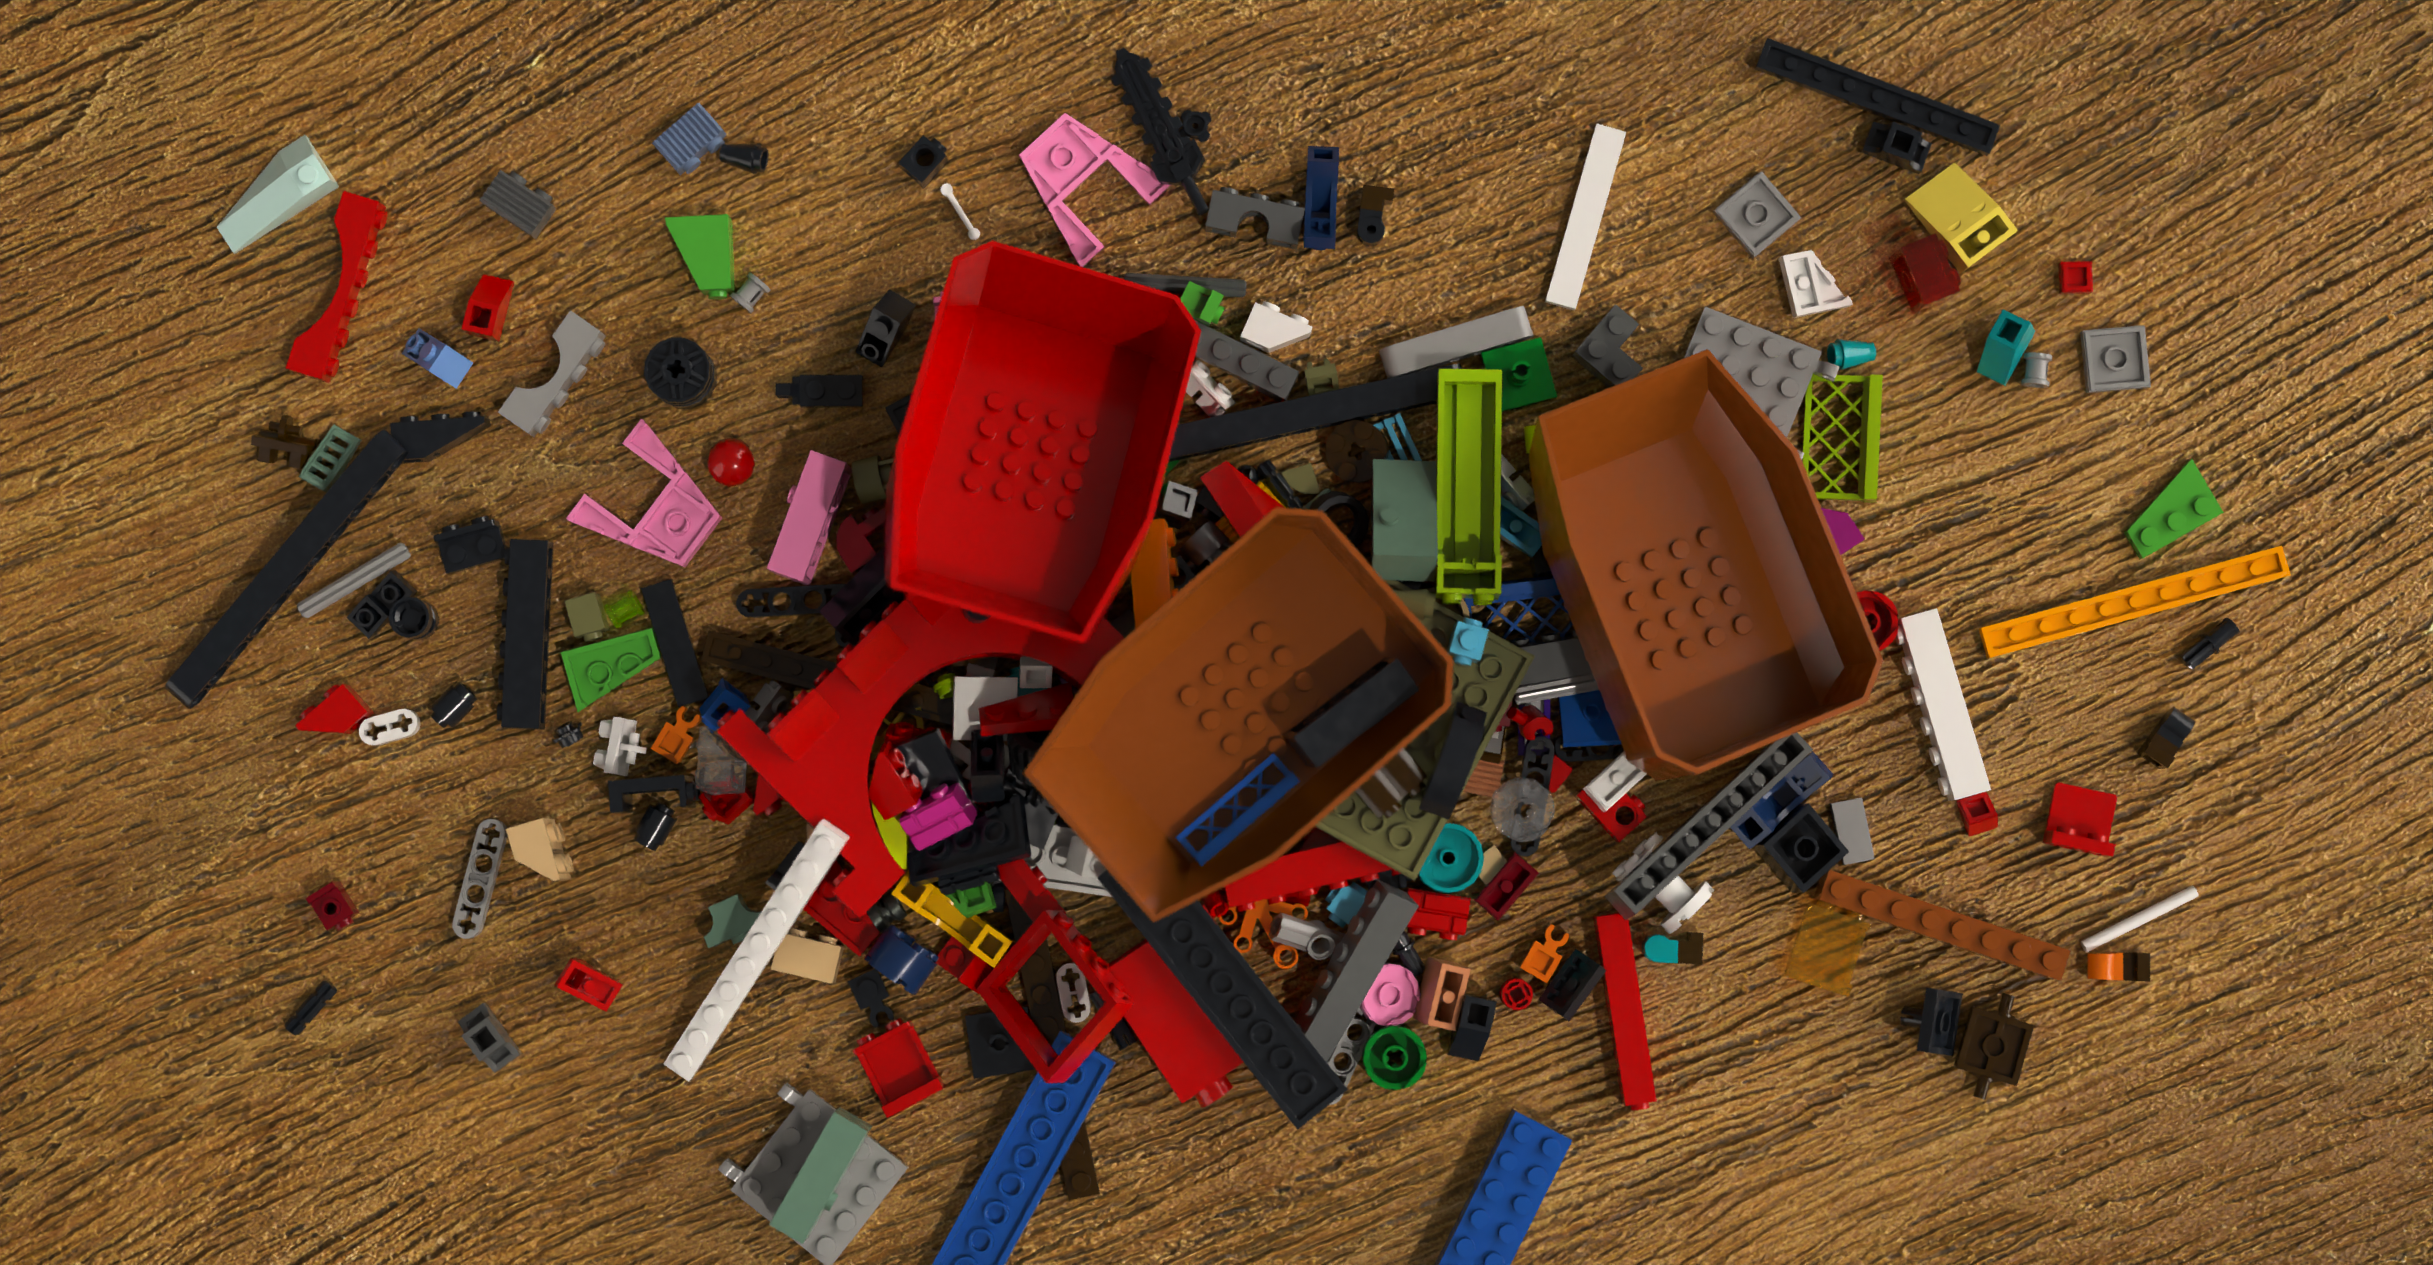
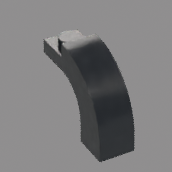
(1454, 761)

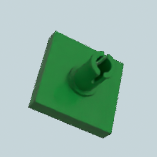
(1524, 373)

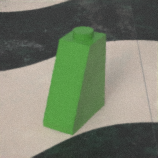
(707, 250)

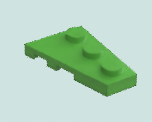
(2175, 512)

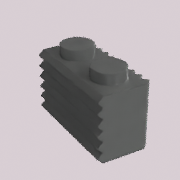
(519, 204)

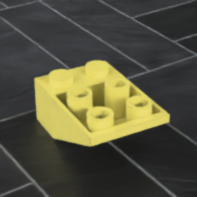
(1961, 216)

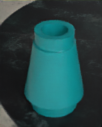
(1850, 353)

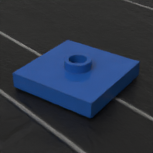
(1586, 721)

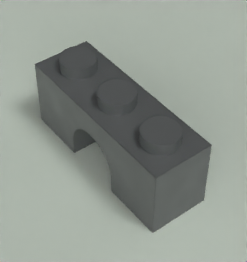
(1230, 209)

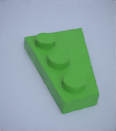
(608, 663)

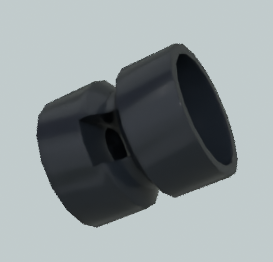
(413, 618)

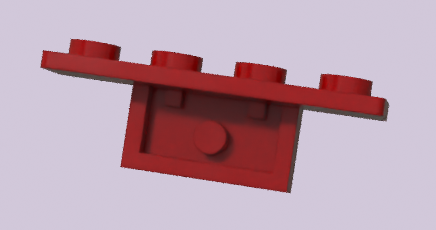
(1028, 887)

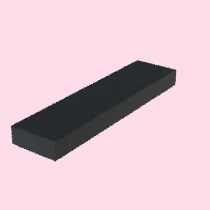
(675, 643)

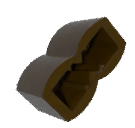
(1391, 783)

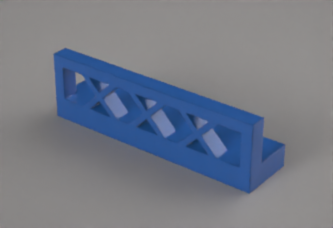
(1243, 821)

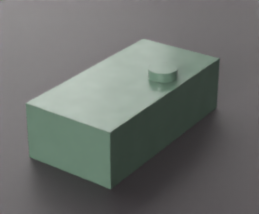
(1404, 520)
(821, 1175)

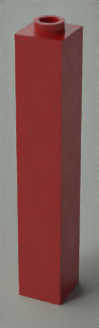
(1625, 1011)

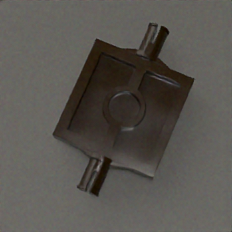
(1993, 1046)

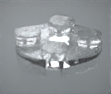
(1507, 799)

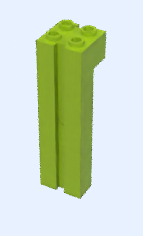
(1468, 485)

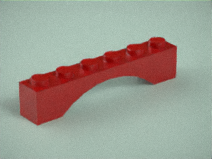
(317, 349)

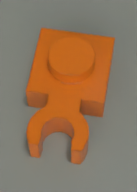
(674, 740)
(1541, 958)

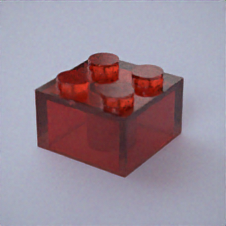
(1925, 273)

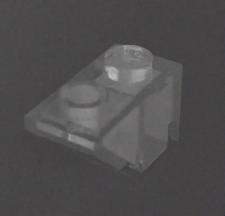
(719, 766)

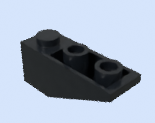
(434, 437)

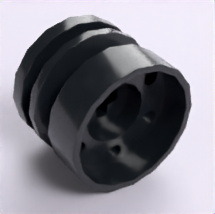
(688, 388)

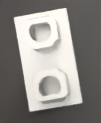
(621, 748)

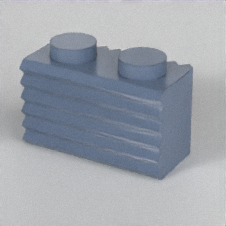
(690, 140)

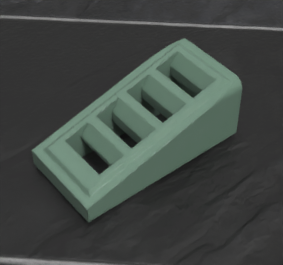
(321, 452)

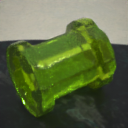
(624, 609)

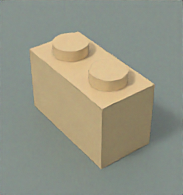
(808, 956)

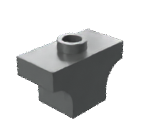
(488, 1038)

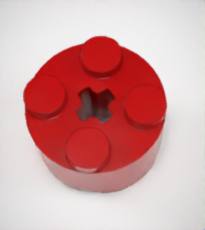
(1881, 616)

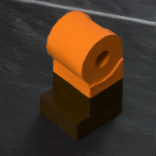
(2119, 966)

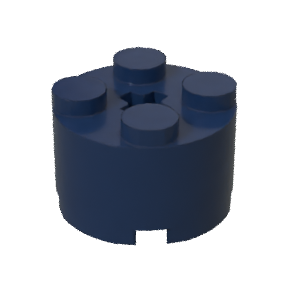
(900, 960)

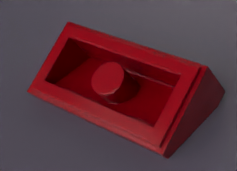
(1506, 886)

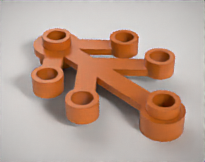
(1262, 912)

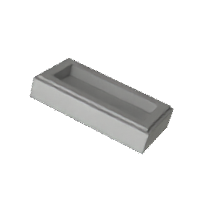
(1852, 830)

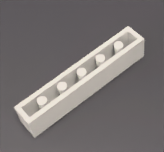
(1942, 705)

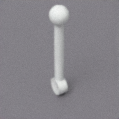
(947, 191)

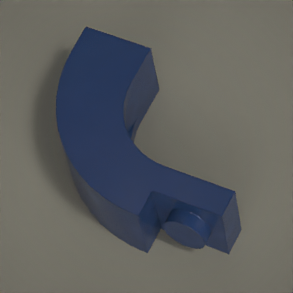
(1321, 197)
(1781, 800)

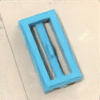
(1387, 423)

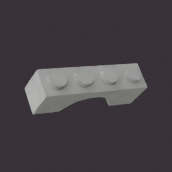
(577, 344)

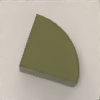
(1302, 479)

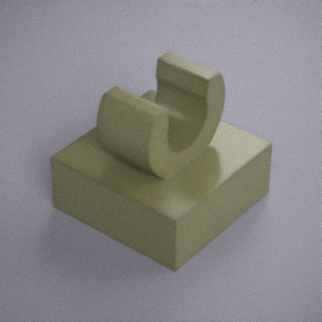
(1321, 378)

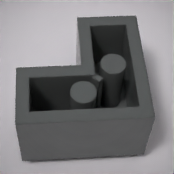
(1602, 353)

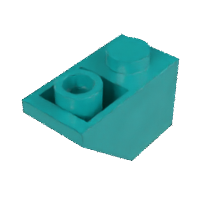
(2005, 347)

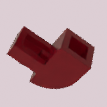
(853, 538)

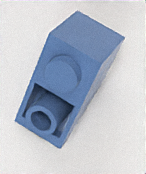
(437, 357)

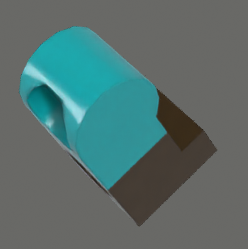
(1662, 950)

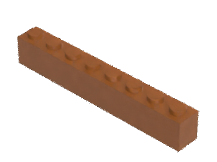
(1942, 925)

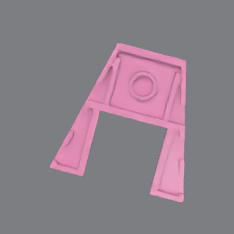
(1064, 160)
(676, 520)

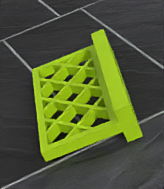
(1869, 442)

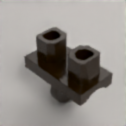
(270, 442)

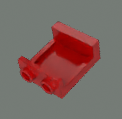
(898, 1066)

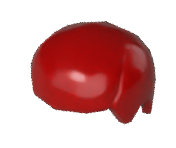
(730, 462)

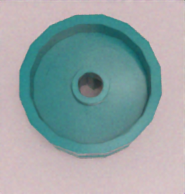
(1464, 869)

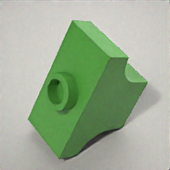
(1202, 303)

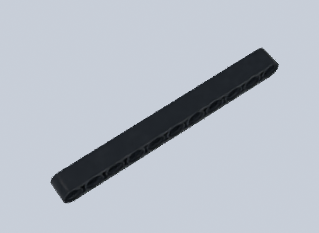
(1305, 414)
(287, 569)

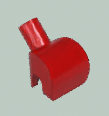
(1530, 720)

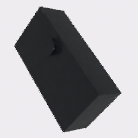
(1351, 712)

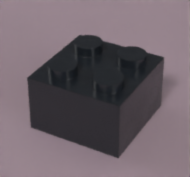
(1801, 849)

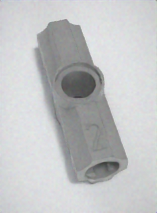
(1301, 934)

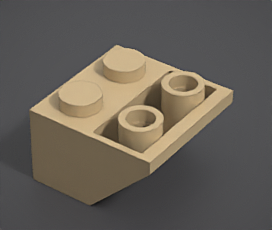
(540, 848)

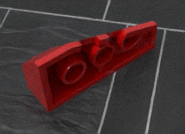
(1238, 497)

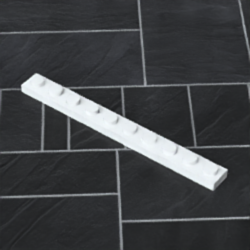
(756, 949)

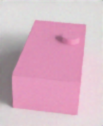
(809, 517)

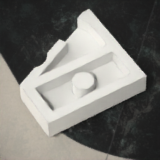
(1810, 285)

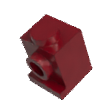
(333, 893)

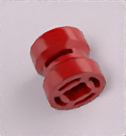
(1516, 994)

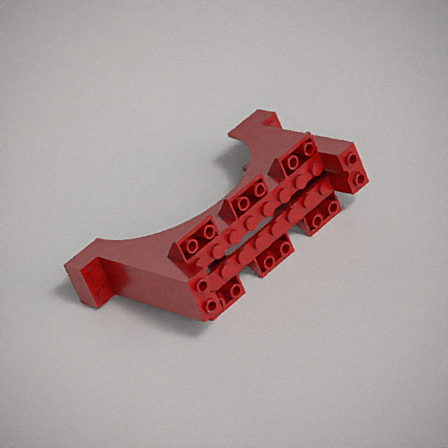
(824, 744)

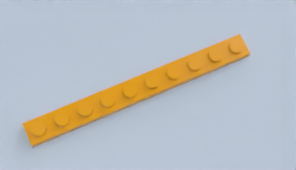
(2134, 602)

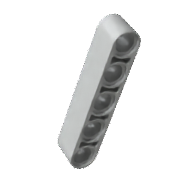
(1456, 342)

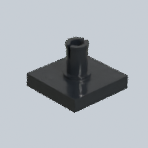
(1936, 1021)
(993, 1048)

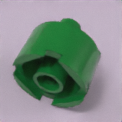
(1394, 1075)

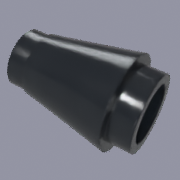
(747, 157)

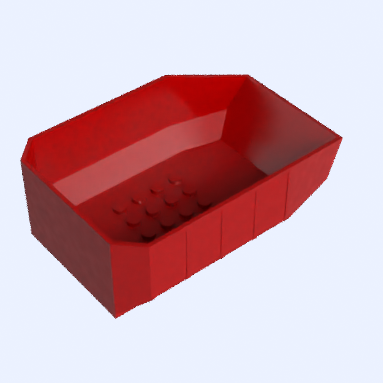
(1036, 439)

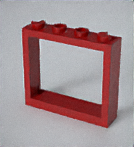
(1020, 1026)

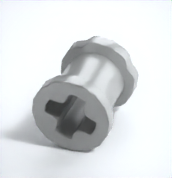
(750, 292)
(2036, 370)

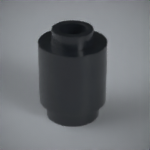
(453, 705)
(655, 826)

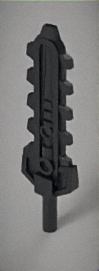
(1176, 157)

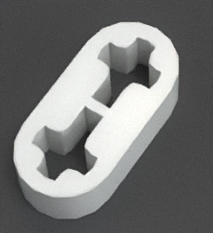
(387, 720)
(1065, 993)

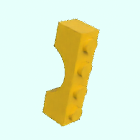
(972, 932)

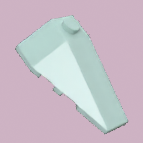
(281, 191)

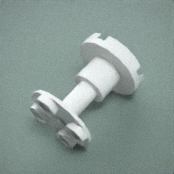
(1676, 896)

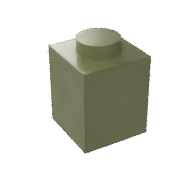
(587, 616)

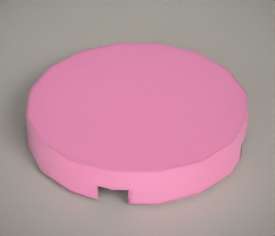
(1391, 996)

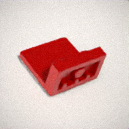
(2080, 820)

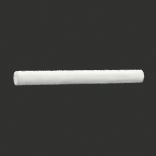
(2139, 918)

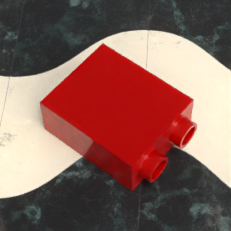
(1174, 1027)

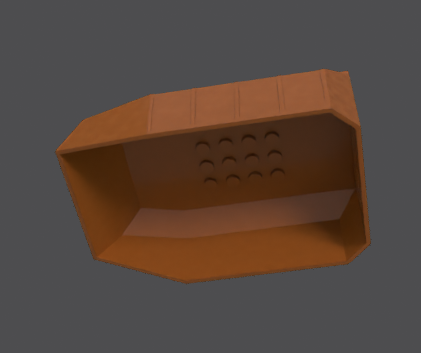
(1696, 568)
(1210, 694)

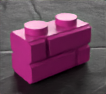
(938, 816)

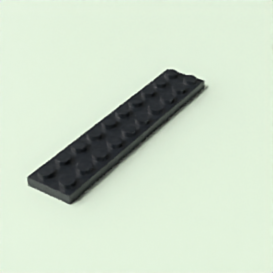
(1238, 1005)

